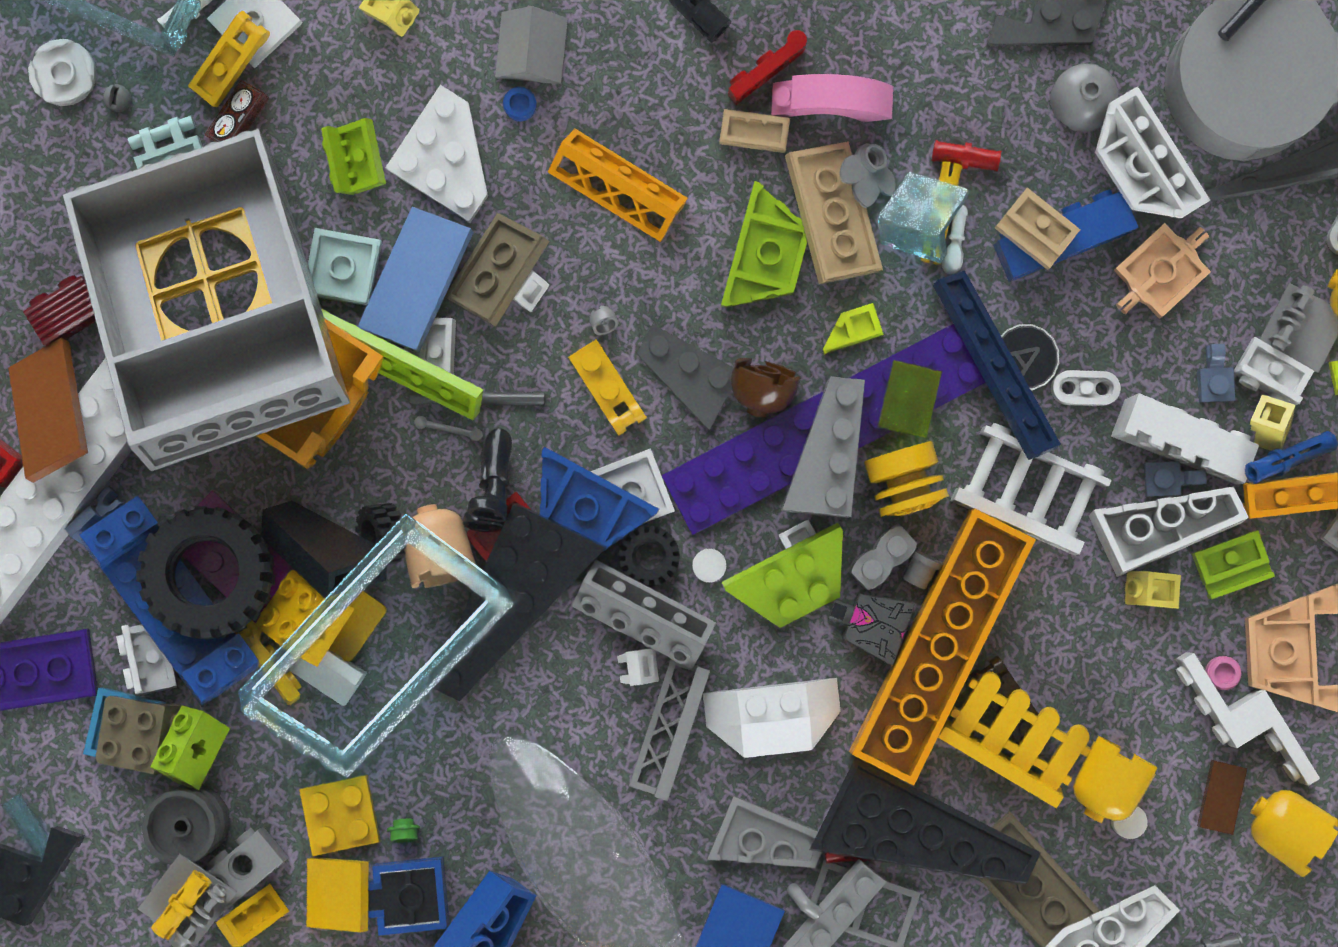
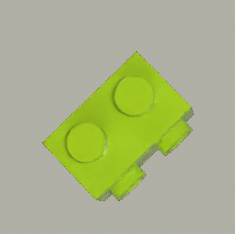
(353, 157)

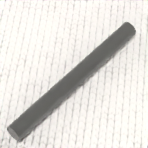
(494, 398)

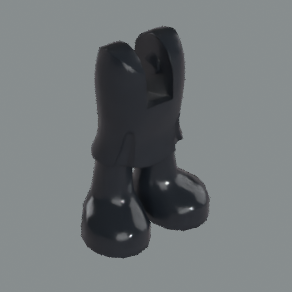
(490, 511)

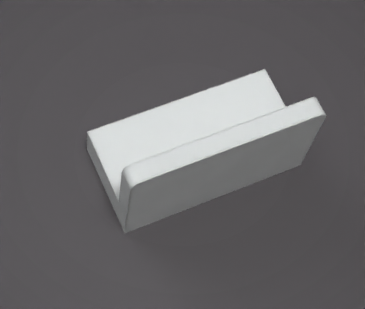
(332, 676)

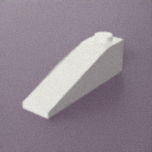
(1125, 924)

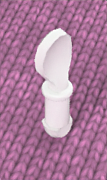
(953, 261)

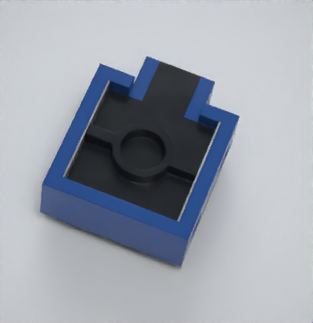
(409, 896)

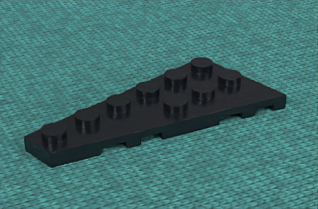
(536, 565)
(900, 825)

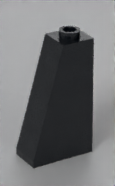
(315, 545)

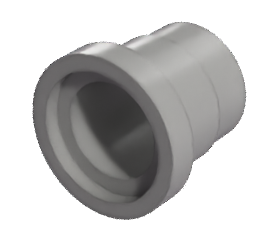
(921, 569)

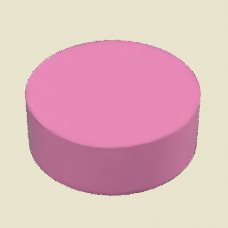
(1223, 672)

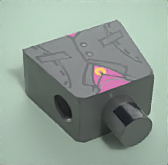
(874, 624)

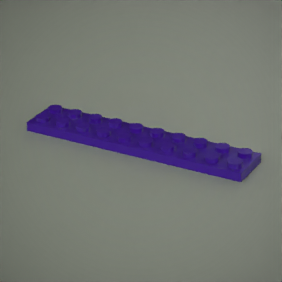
(768, 454)

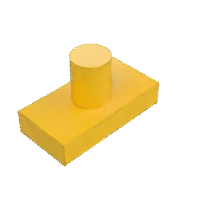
(252, 916)

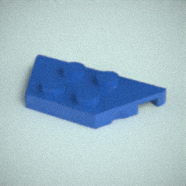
(588, 501)

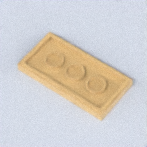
(831, 216)

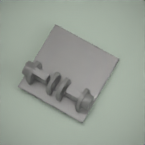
(1302, 327)
(206, 909)

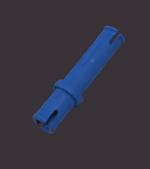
(1263, 468)

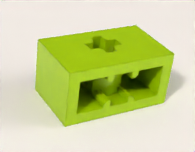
(190, 747)

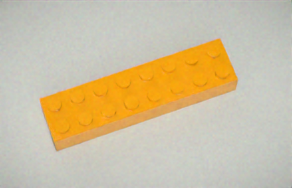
(942, 646)

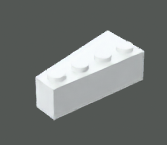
(1184, 438)
(1164, 526)

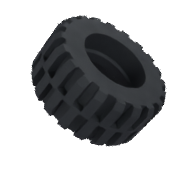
(168, 546)

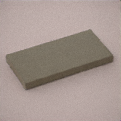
(1049, 897)

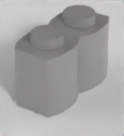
(888, 551)

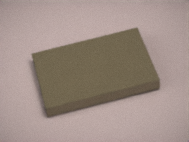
(496, 269)

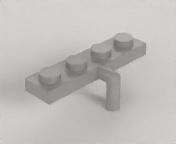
(837, 909)

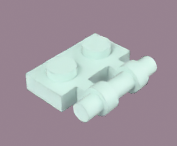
(175, 128)

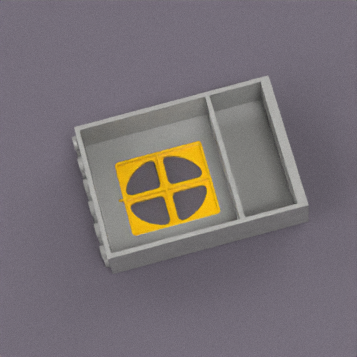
(229, 378)

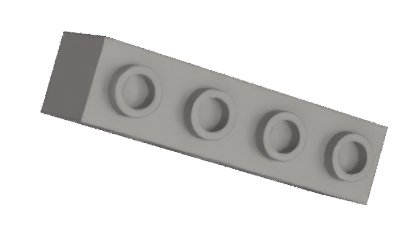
(265, 858)

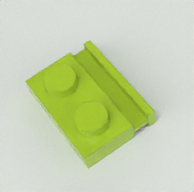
(1233, 564)

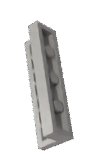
(681, 734)

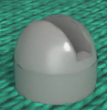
(122, 98)
(609, 320)

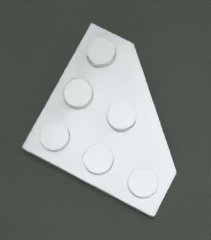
(443, 156)

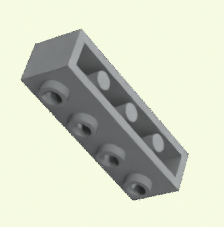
(643, 614)

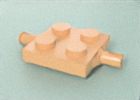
(1162, 270)

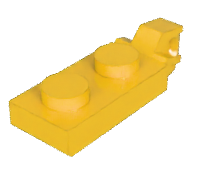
(288, 684)

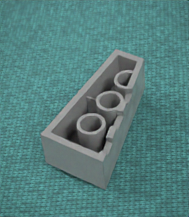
(829, 457)

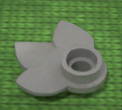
(868, 174)

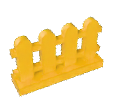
(1017, 767)

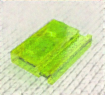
(909, 399)

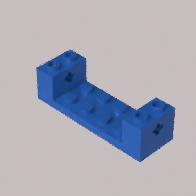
(202, 664)

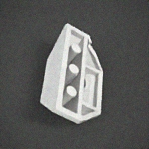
(1146, 160)
(773, 716)

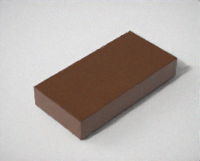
(1222, 797)

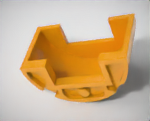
(320, 432)

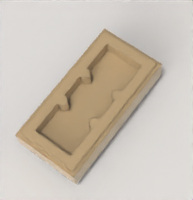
(754, 131)

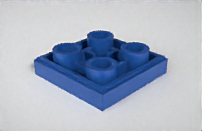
(739, 921)

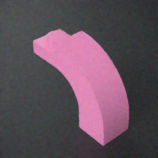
(834, 95)

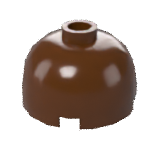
(763, 387)

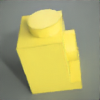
(1272, 422)

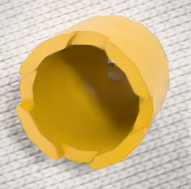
(1111, 783)
(1292, 829)

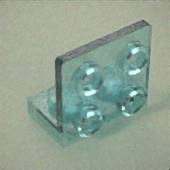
(919, 215)

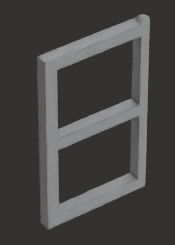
(854, 930)

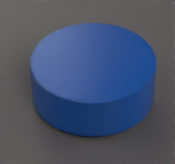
(519, 104)

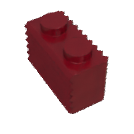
(61, 312)

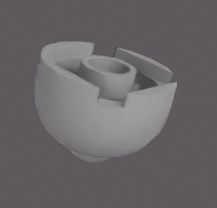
(1083, 96)

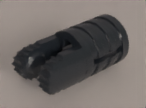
(704, 17)

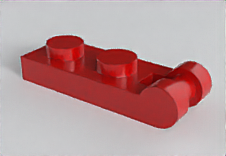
(768, 66)

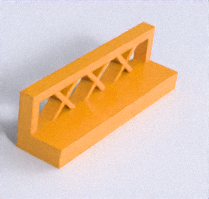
(619, 178)
(1291, 495)

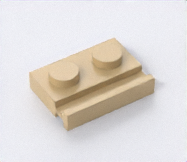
(1037, 228)

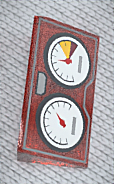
(237, 113)

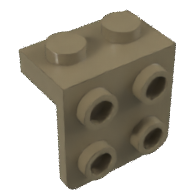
(133, 732)

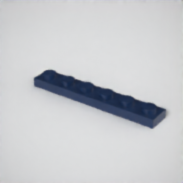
(996, 365)

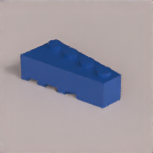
(490, 914)

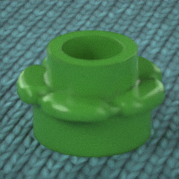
(403, 831)

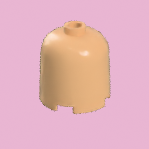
(449, 528)

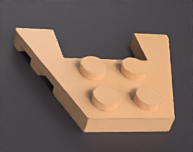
(1284, 649)

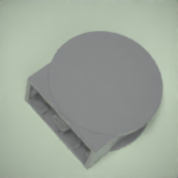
(1261, 85)

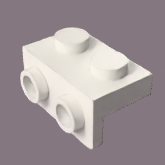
(1272, 372)
(148, 666)

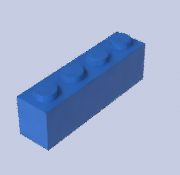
(1099, 223)

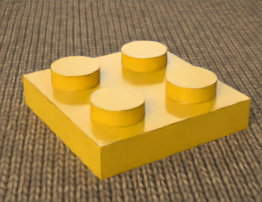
(339, 815)

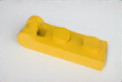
(228, 59)
(606, 386)

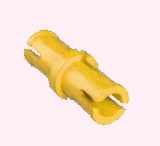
(181, 905)

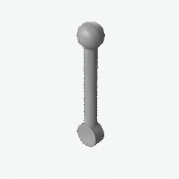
(475, 434)

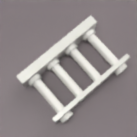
(1034, 522)

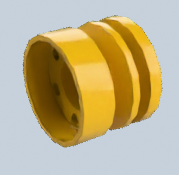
(906, 479)

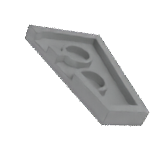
(763, 836)

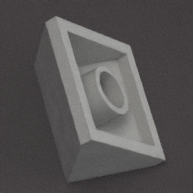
(531, 45)

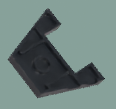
(29, 879)

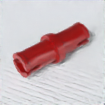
(966, 155)

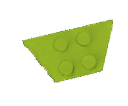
(766, 252)
(793, 579)

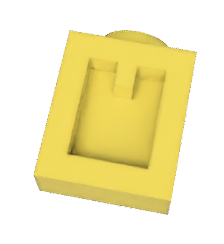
(394, 13)
(1152, 589)

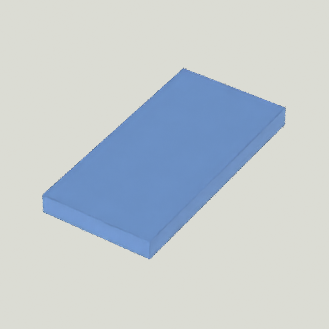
(415, 279)

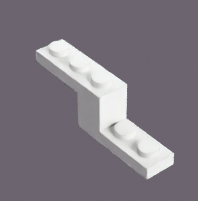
(1246, 719)

